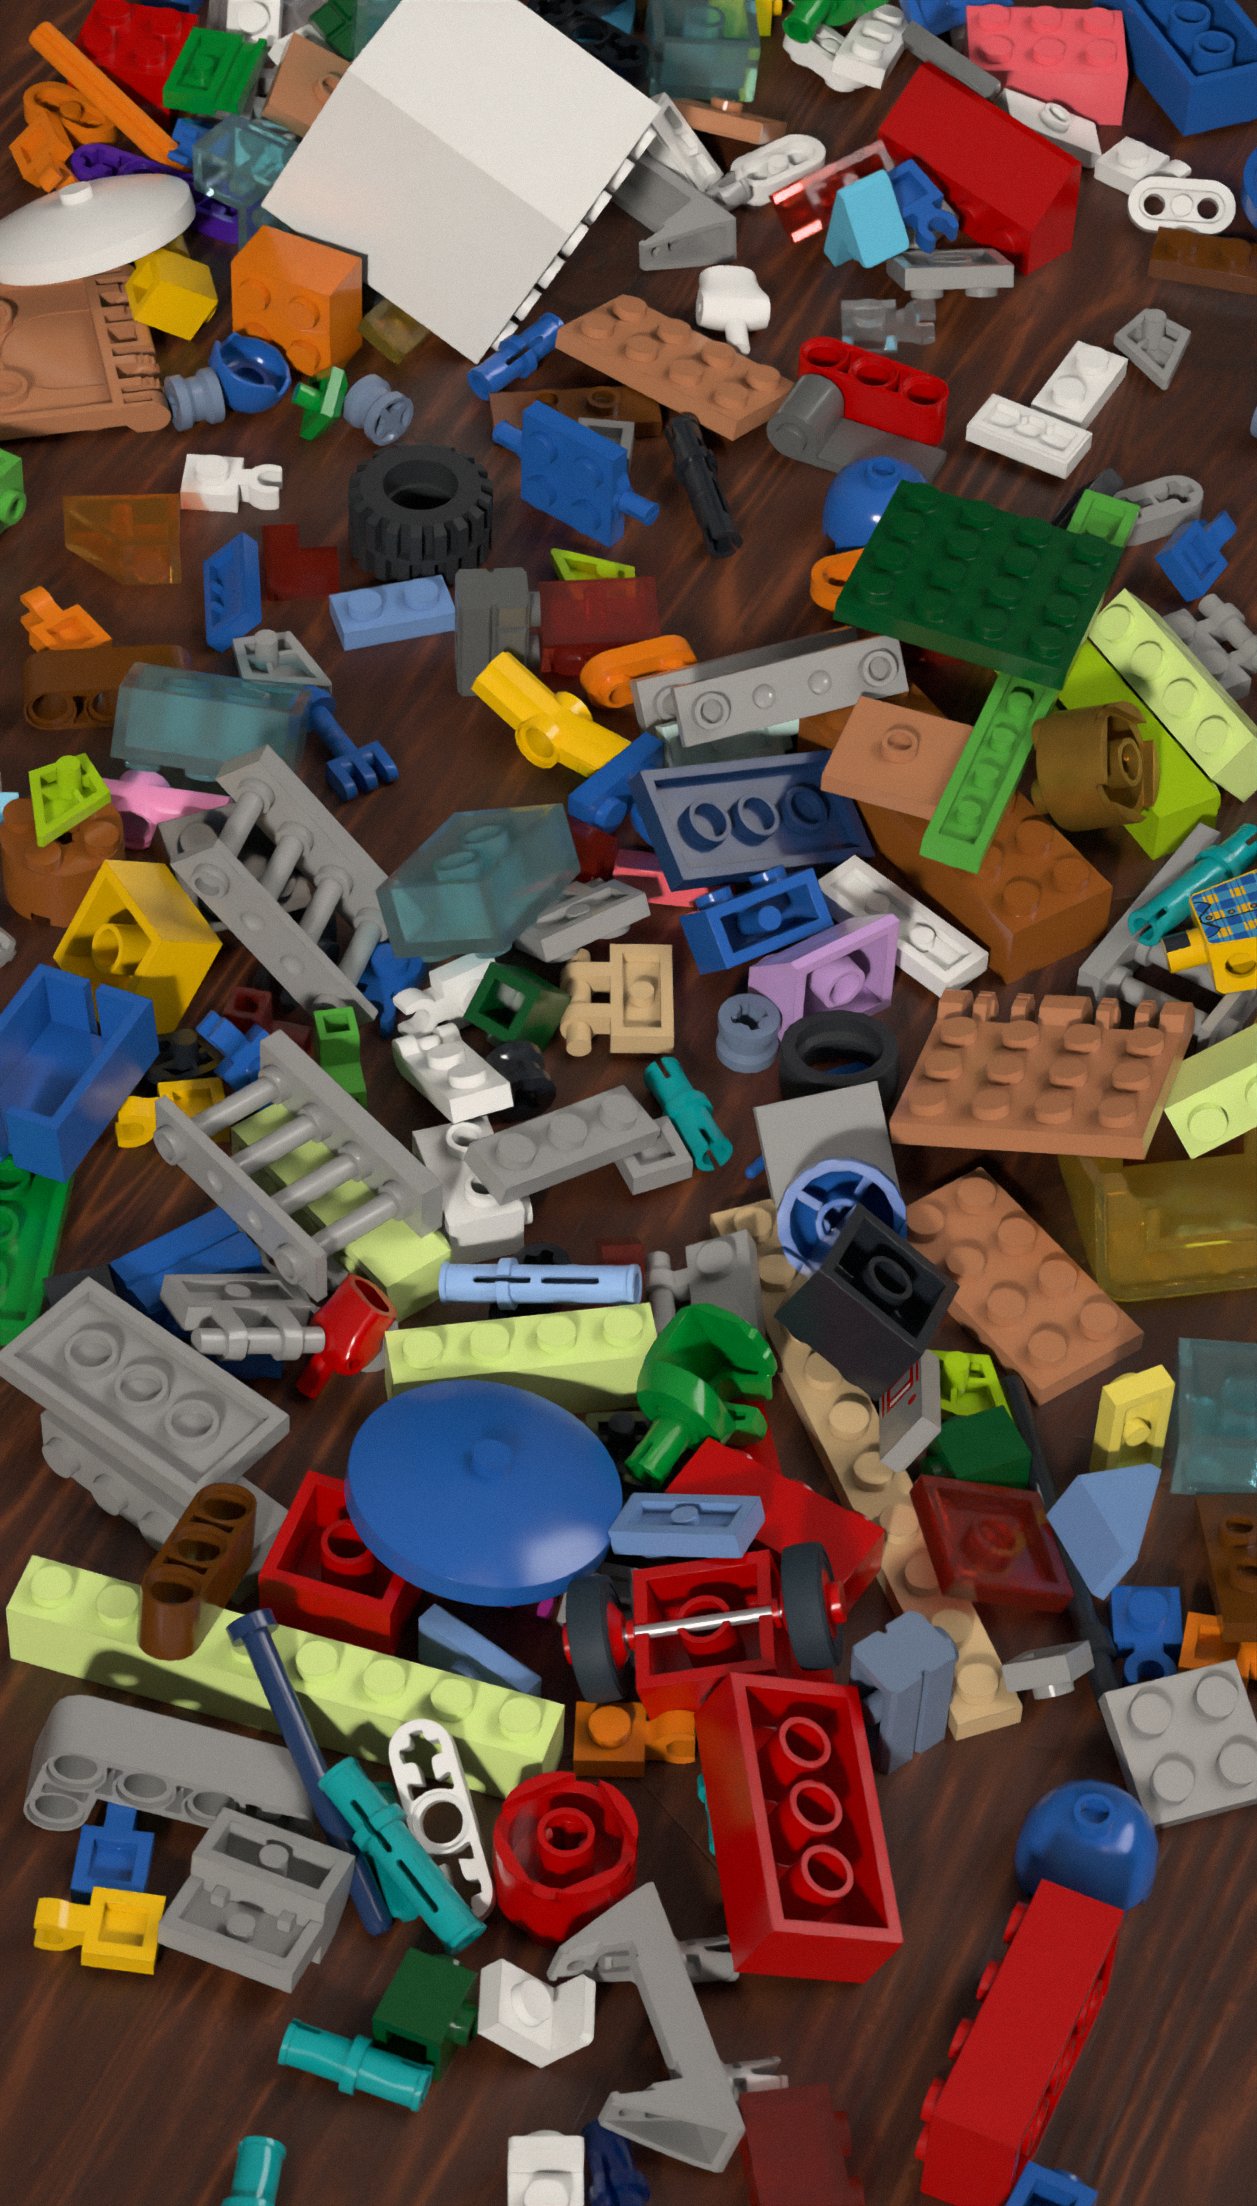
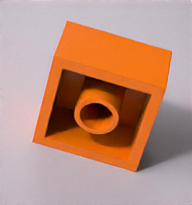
(298, 299)

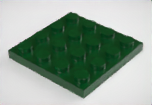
(979, 584)

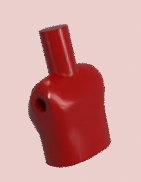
(353, 1331)

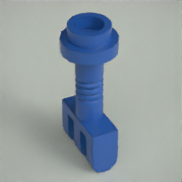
(348, 759)

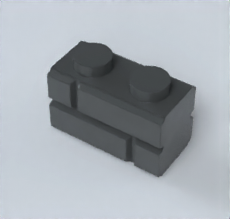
(493, 618)

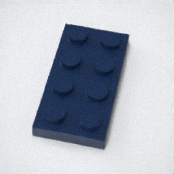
(745, 817)

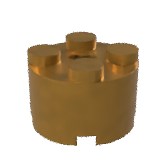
(1094, 767)

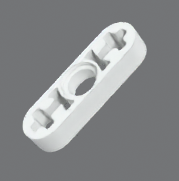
(444, 1765)

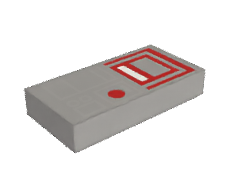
(910, 1413)

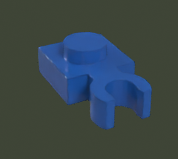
(921, 205)
(385, 979)
(1146, 1630)

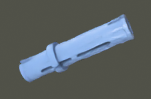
(517, 1283)

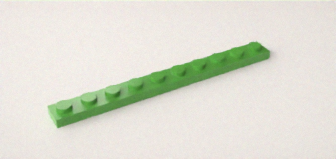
(1002, 735)

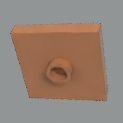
(302, 84)
(727, 119)
(895, 757)

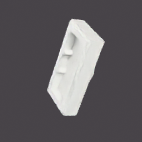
(1055, 124)
(680, 148)
(1029, 436)

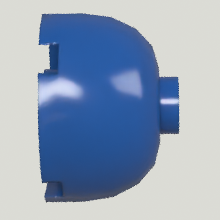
(860, 497)
(825, 1195)
(1089, 1841)

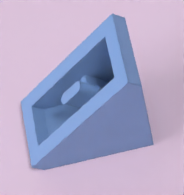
(1104, 1522)

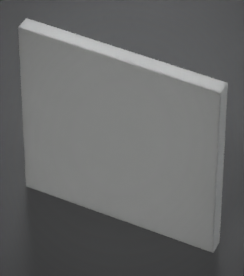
(819, 1127)

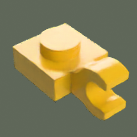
(138, 1117)
(114, 1931)

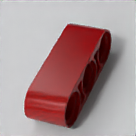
(880, 389)

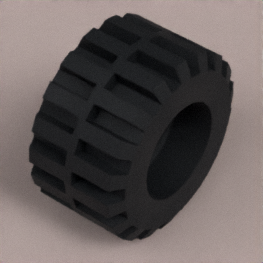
(419, 512)

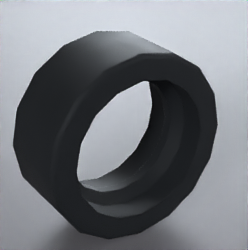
(833, 1036)

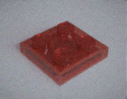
(990, 1544)

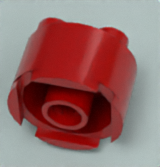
(563, 1854)

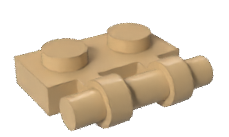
(640, 1000)

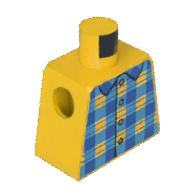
(1221, 935)

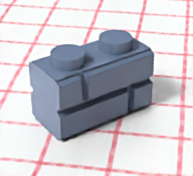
(904, 1688)

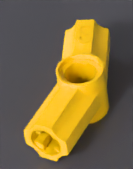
(546, 724)

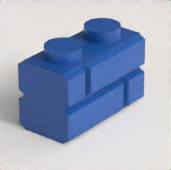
(198, 1247)

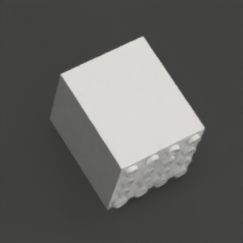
(464, 162)

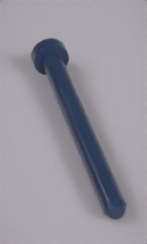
(255, 1633)

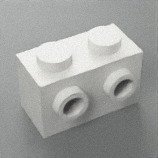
(471, 1216)

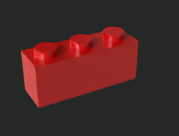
(791, 1513)

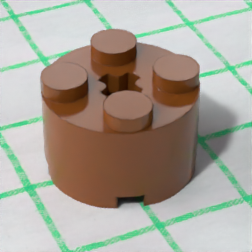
(56, 876)

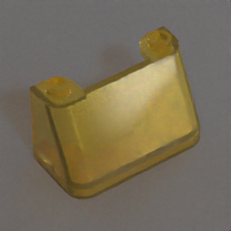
(1167, 1223)

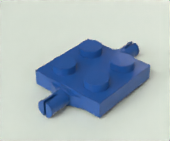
(574, 474)

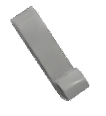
(159, 1767)

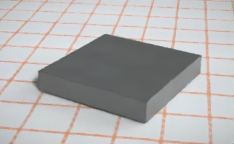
(932, 49)

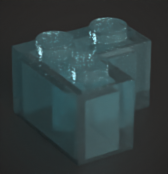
(239, 167)

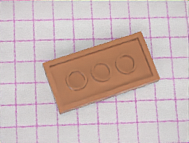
(675, 365)
(1019, 1288)

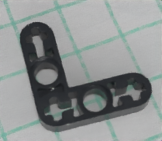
(614, 47)

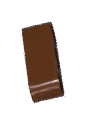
(82, 685)
(196, 1571)

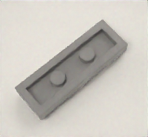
(561, 1145)

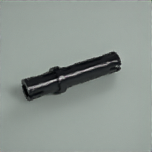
(697, 470)

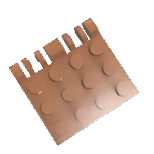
(76, 359)
(1043, 1084)

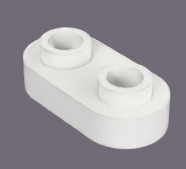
(820, 55)
(778, 165)
(1180, 204)

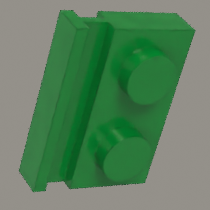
(214, 73)

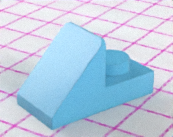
(866, 223)

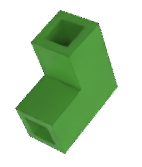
(339, 1050)

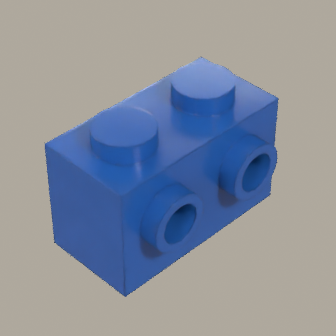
(755, 921)

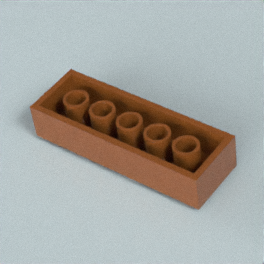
(1032, 892)

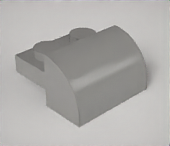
(259, 1900)

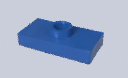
(232, 592)

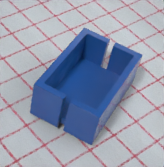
(61, 1076)

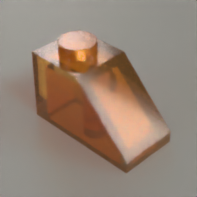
(127, 535)

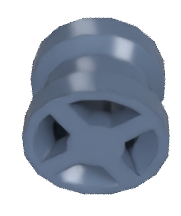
(194, 398)
(377, 410)
(748, 1033)

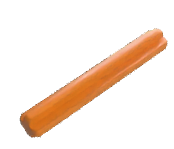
(104, 94)

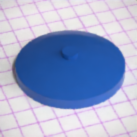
(482, 1492)

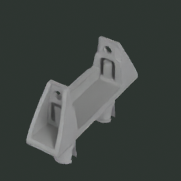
(681, 215)
(696, 2110)

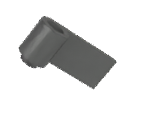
(813, 431)

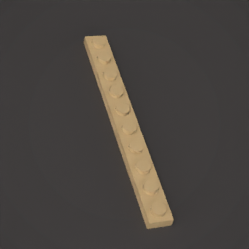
(846, 1439)

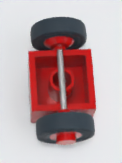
(702, 1623)

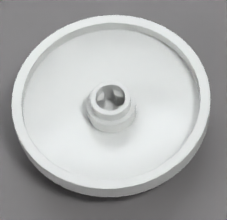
(92, 227)

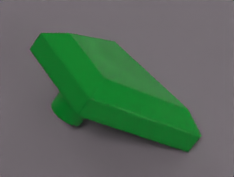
(320, 401)

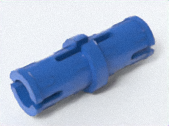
(496, 374)

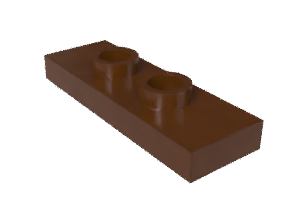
(601, 402)
(1229, 1551)

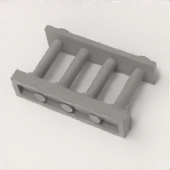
(769, 685)
(325, 855)
(1112, 964)
(323, 1115)

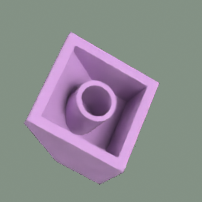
(831, 970)

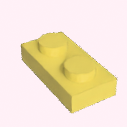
(1132, 1420)

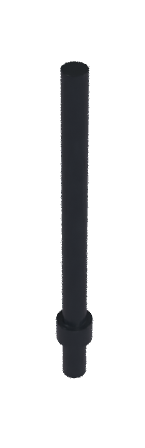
(1081, 1607)

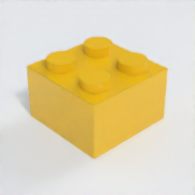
(140, 937)

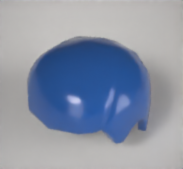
(250, 373)

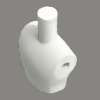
(732, 303)

